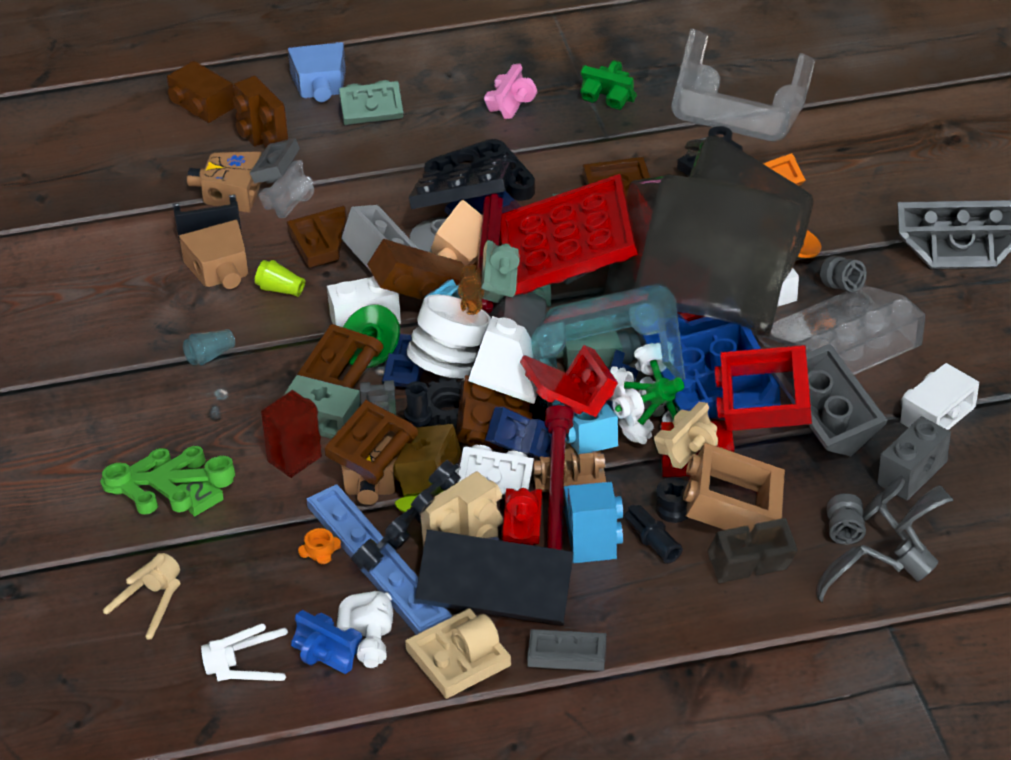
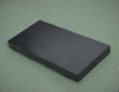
(494, 577)

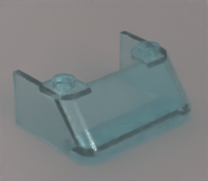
(645, 309)

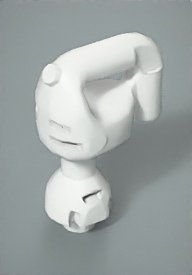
(373, 617)

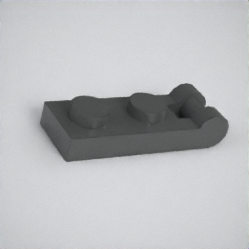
(380, 395)

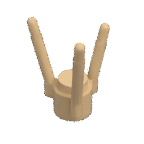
(156, 576)

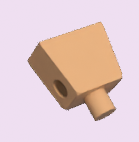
(460, 235)

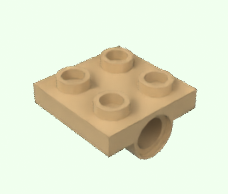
(459, 652)

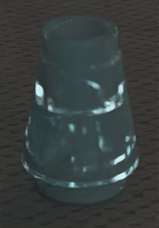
(206, 346)

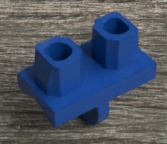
(322, 641)

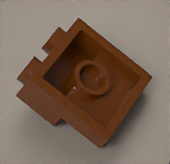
(259, 113)
(476, 412)

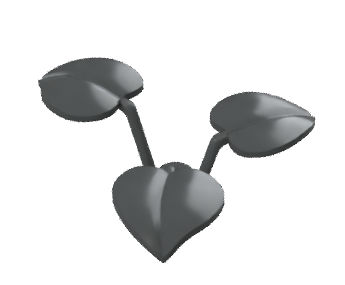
(910, 552)

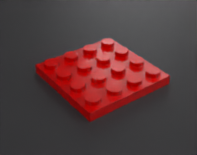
(570, 233)

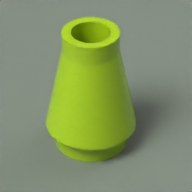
(276, 278)

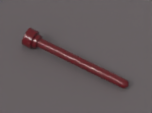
(559, 422)

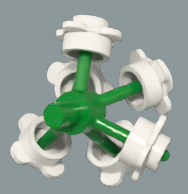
(651, 396)

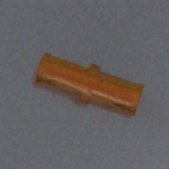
(470, 289)

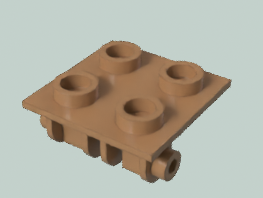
(579, 469)

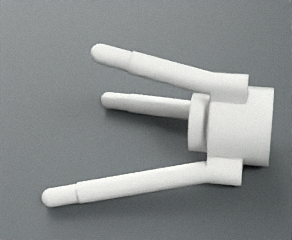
(220, 654)

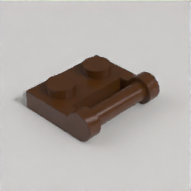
(334, 353)
(362, 435)

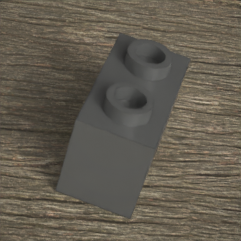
(915, 456)

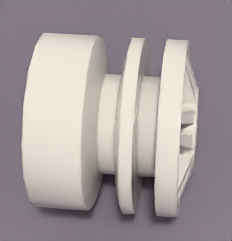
(447, 337)

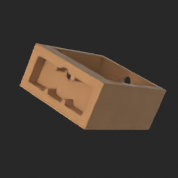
(737, 469)

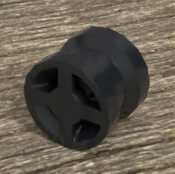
(670, 500)

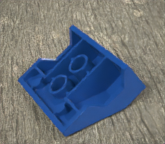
(701, 349)

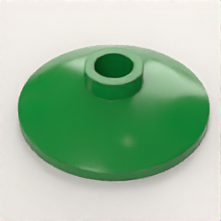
(375, 322)

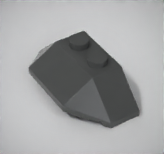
(957, 232)

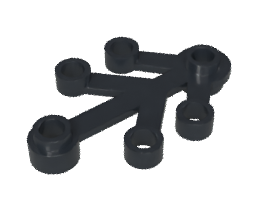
(369, 554)

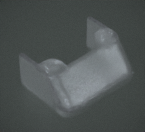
(699, 102)

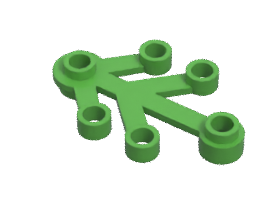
(121, 478)

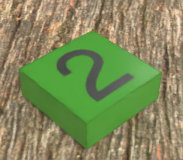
(203, 495)

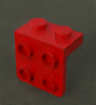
(582, 387)

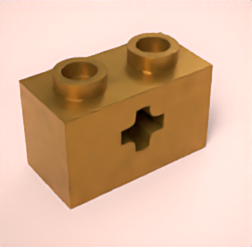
(425, 455)

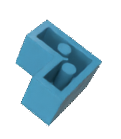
(592, 521)

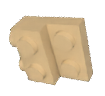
(465, 509)

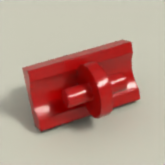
(522, 516)

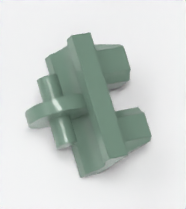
(499, 271)

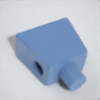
(318, 70)

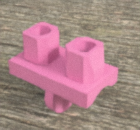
(510, 92)

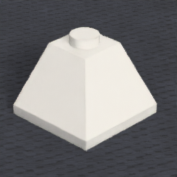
(499, 360)

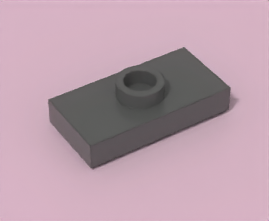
(567, 650)

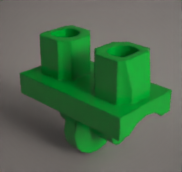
(610, 82)

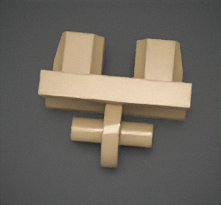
(688, 435)

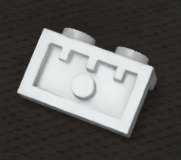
(506, 470)

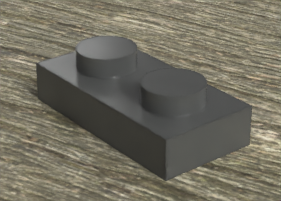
(274, 161)

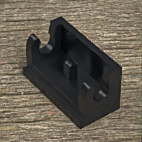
(203, 218)

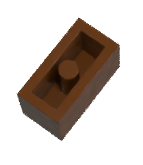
(200, 91)

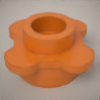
(319, 545)

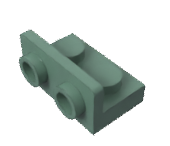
(371, 102)

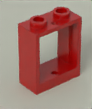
(762, 362)

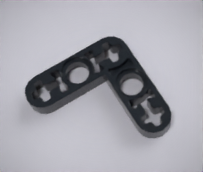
(483, 152)

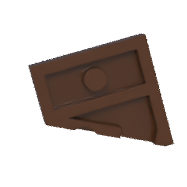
(319, 235)

